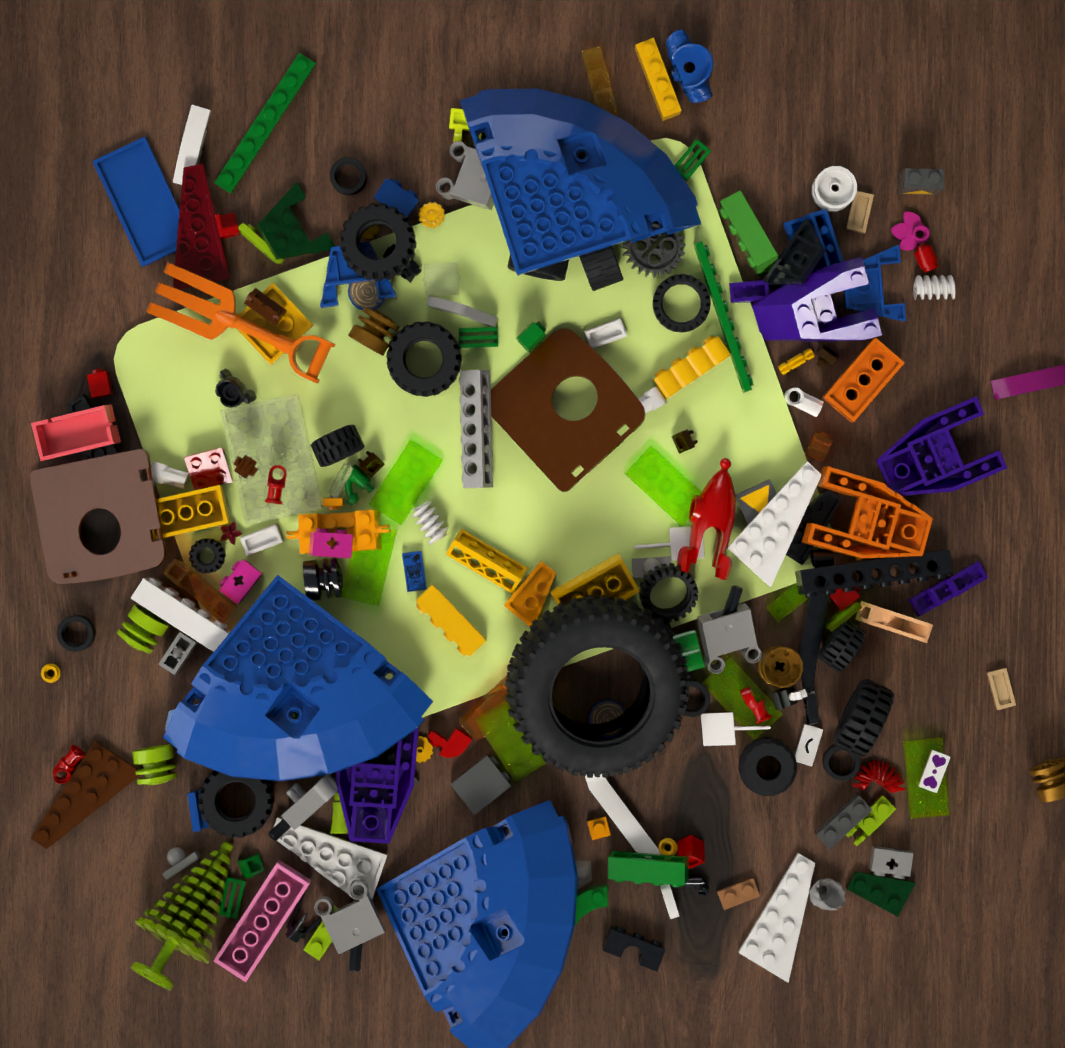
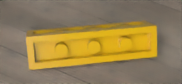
(488, 558)

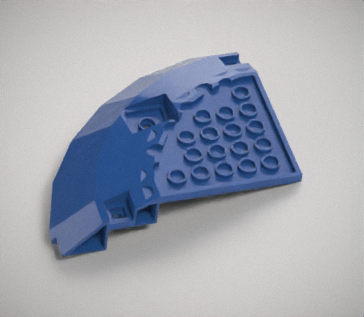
(568, 205)
(286, 661)
(454, 919)

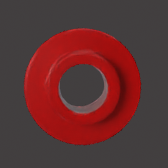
(926, 258)

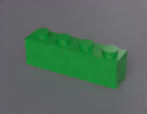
(648, 868)

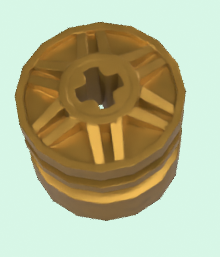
(373, 331)
(790, 669)
(1052, 776)

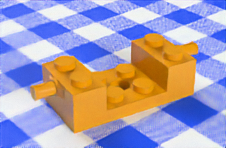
(362, 524)

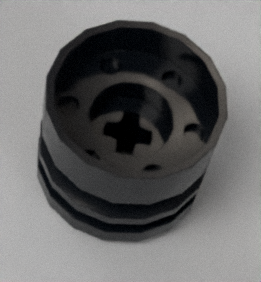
(322, 579)

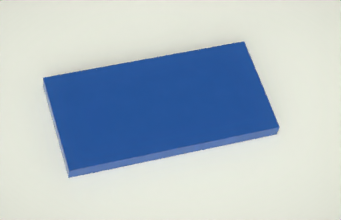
(141, 199)

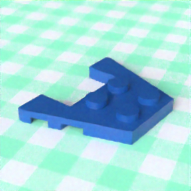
(340, 274)
(871, 294)

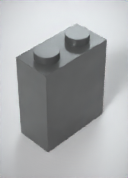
(481, 783)

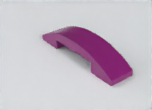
(1028, 382)

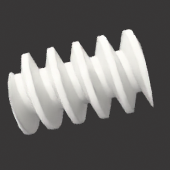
(934, 286)
(429, 522)

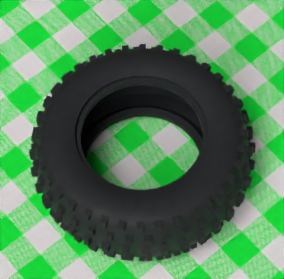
(577, 629)

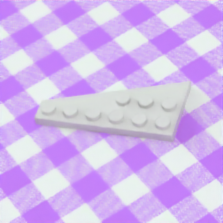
(770, 533)
(336, 858)
(777, 929)

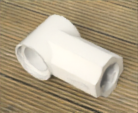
(652, 399)
(804, 402)
(164, 474)

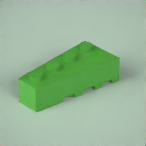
(749, 233)

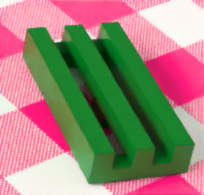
(702, 147)
(481, 337)
(228, 914)

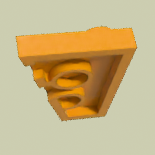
(531, 594)

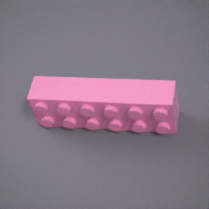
(262, 920)

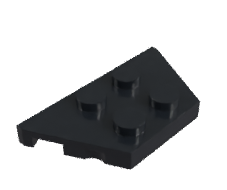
(797, 258)

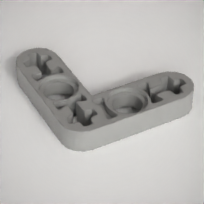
(461, 309)

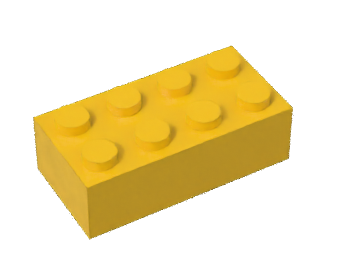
(192, 511)
(606, 578)

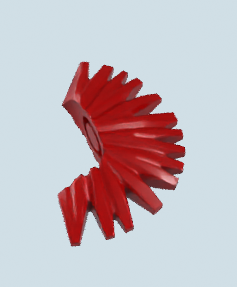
(880, 776)

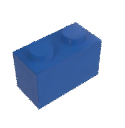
(393, 195)

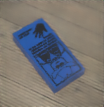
(414, 571)

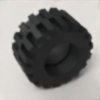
(337, 445)
(842, 646)

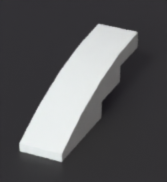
(192, 141)

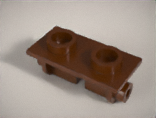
(265, 306)

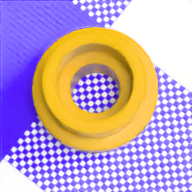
(44, 673)
(663, 843)

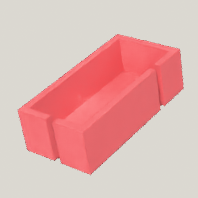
(75, 432)

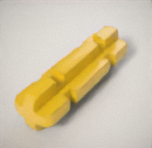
(796, 361)

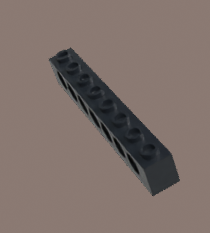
(806, 578)

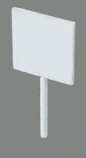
(678, 538)
(720, 729)

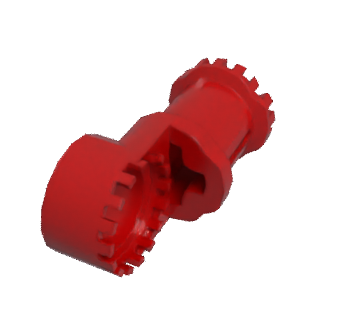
(275, 484)
(757, 707)
(67, 764)

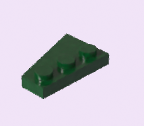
(882, 891)

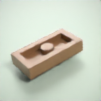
(738, 893)

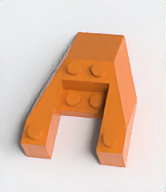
(880, 523)

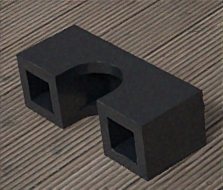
(618, 940)

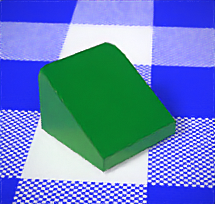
(251, 866)

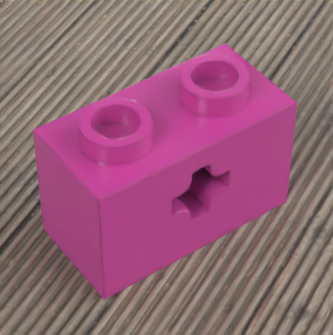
(319, 546)
(239, 592)

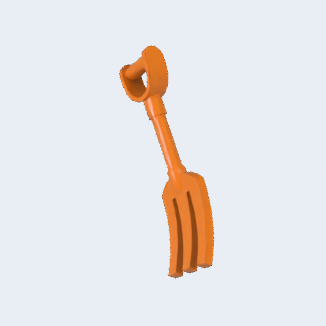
(225, 316)

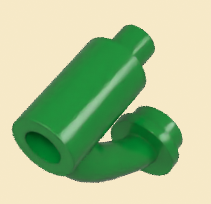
(361, 481)

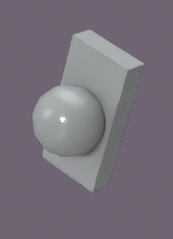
(642, 565)
(177, 858)

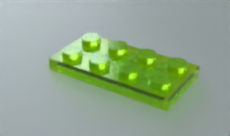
(406, 482)
(663, 484)
(368, 572)
(726, 689)
(507, 742)
(921, 801)

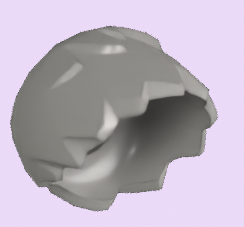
(827, 894)

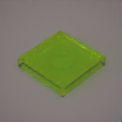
(841, 616)

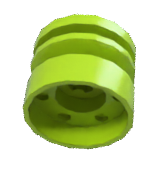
(141, 632)
(154, 764)

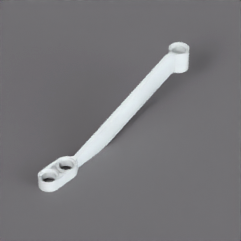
(630, 829)

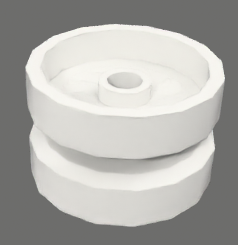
(842, 180)

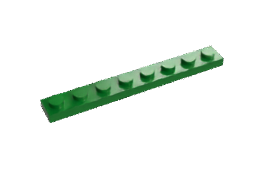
(265, 123)
(726, 324)

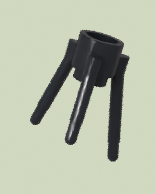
(296, 929)

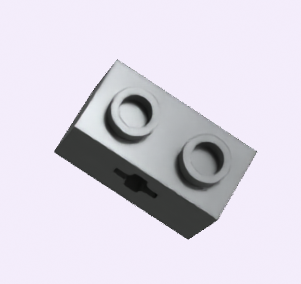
(178, 653)
(882, 855)

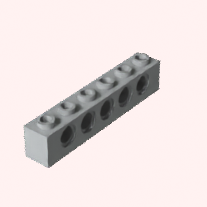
(483, 435)

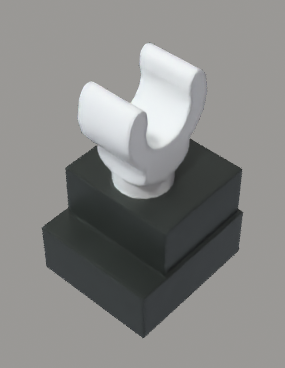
(787, 697)

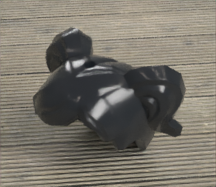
(227, 384)

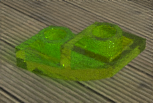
(785, 603)

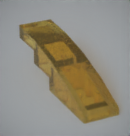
(599, 80)

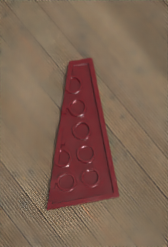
(198, 235)

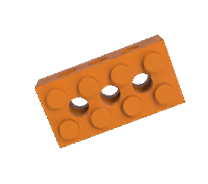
(876, 380)

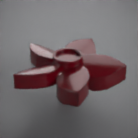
(230, 533)

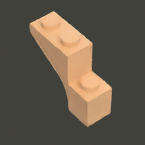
(894, 622)

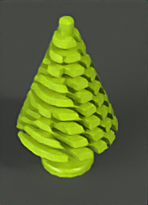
(176, 931)

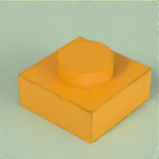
(333, 503)
(598, 828)

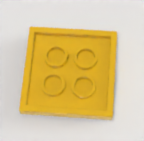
(291, 325)

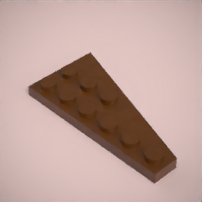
(90, 786)

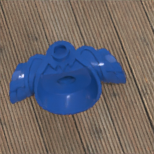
(682, 50)

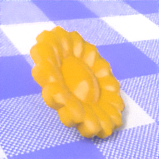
(431, 215)
(424, 749)

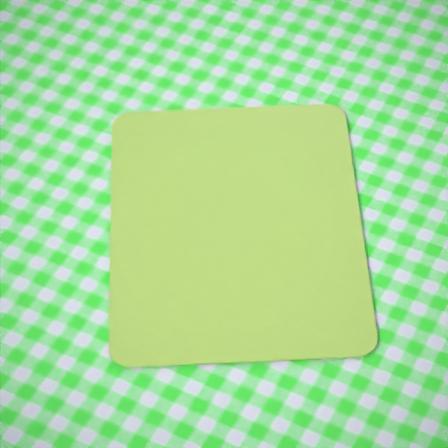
(172, 399)

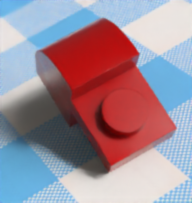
(450, 747)

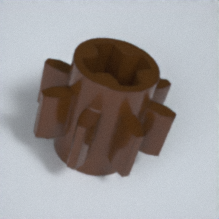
(245, 466)

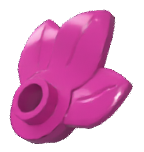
(907, 231)

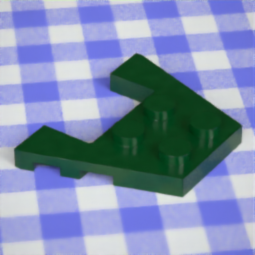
(285, 234)

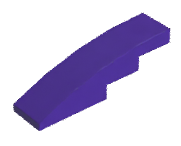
(750, 291)
(948, 588)

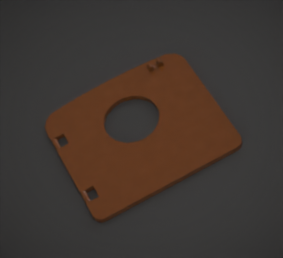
(557, 445)
(108, 482)

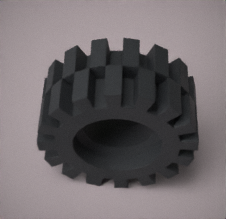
(195, 555)

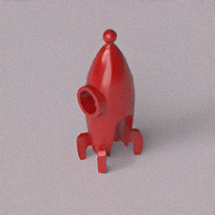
(712, 509)

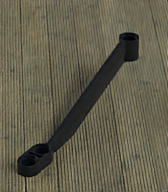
(812, 635)

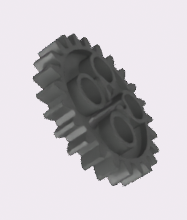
(666, 257)

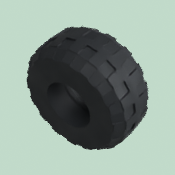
(767, 747)

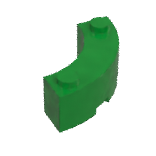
(591, 899)

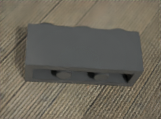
(843, 821)

